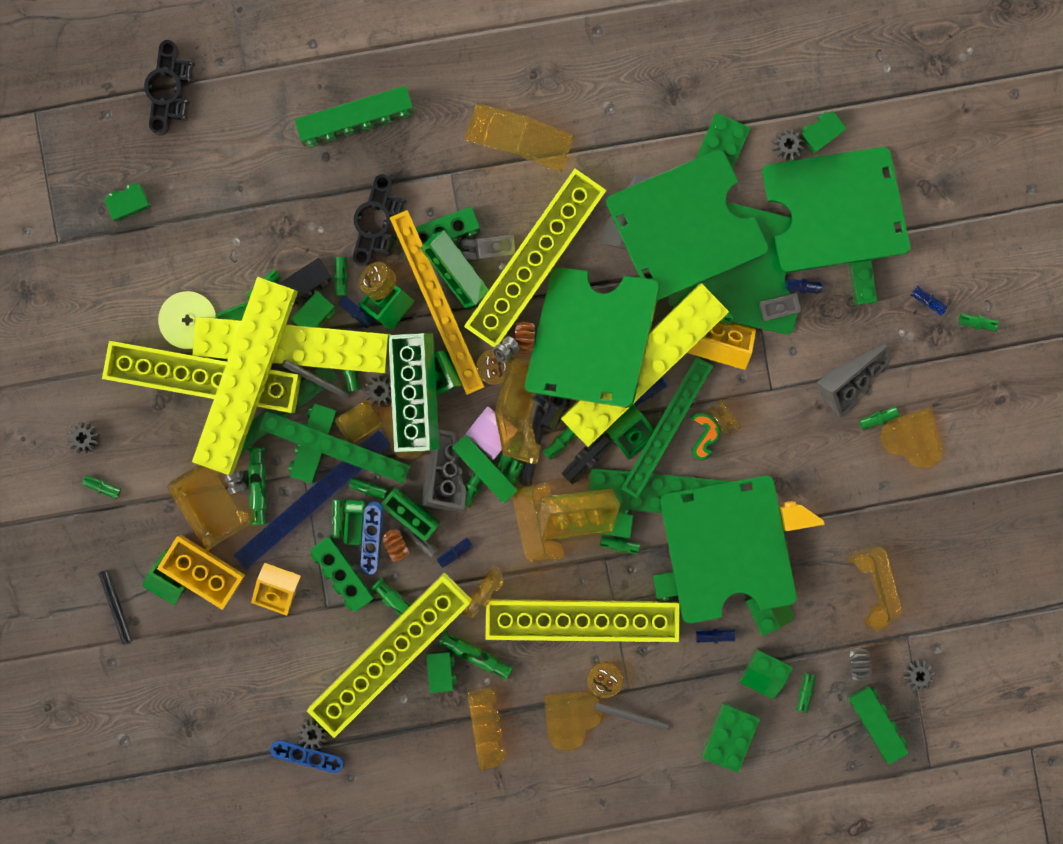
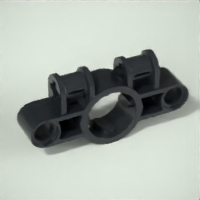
(175, 107)
(367, 241)

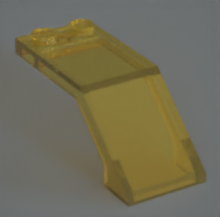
(519, 136)
(514, 414)

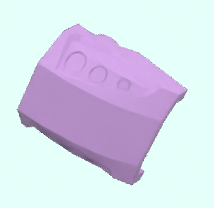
(485, 433)

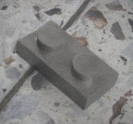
(495, 246)
(779, 307)

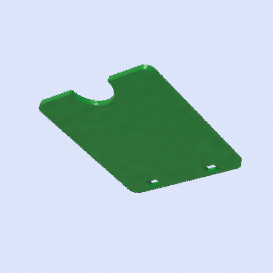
(838, 209)
(683, 226)
(753, 281)
(592, 339)
(727, 547)

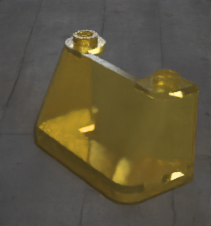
(207, 506)
(526, 507)
(889, 608)

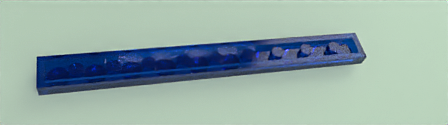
(305, 505)

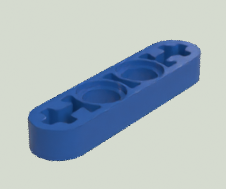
(368, 537)
(307, 754)

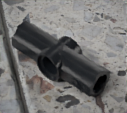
(554, 413)
(586, 459)

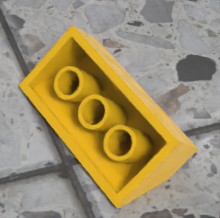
(727, 344)
(201, 571)

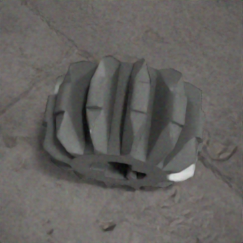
(782, 140)
(375, 386)
(88, 443)
(860, 664)
(922, 668)
(306, 735)

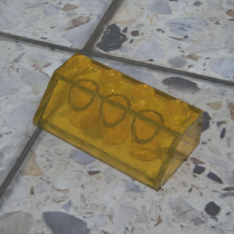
(577, 514)
(485, 727)

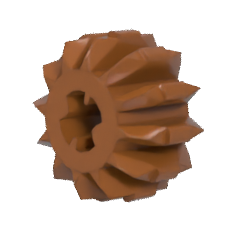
(524, 336)
(395, 545)

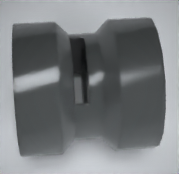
(469, 245)
(506, 349)
(235, 478)

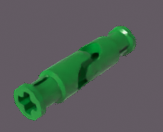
(257, 498)
(391, 597)
(471, 653)

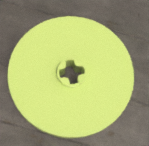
(178, 307)

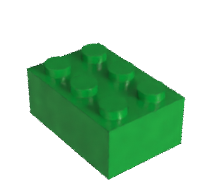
(730, 737)

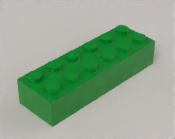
(354, 116)
(413, 392)

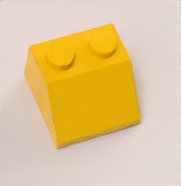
(797, 517)
(275, 589)

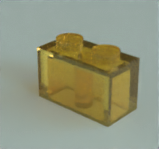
(358, 421)

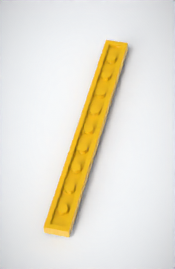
(437, 302)

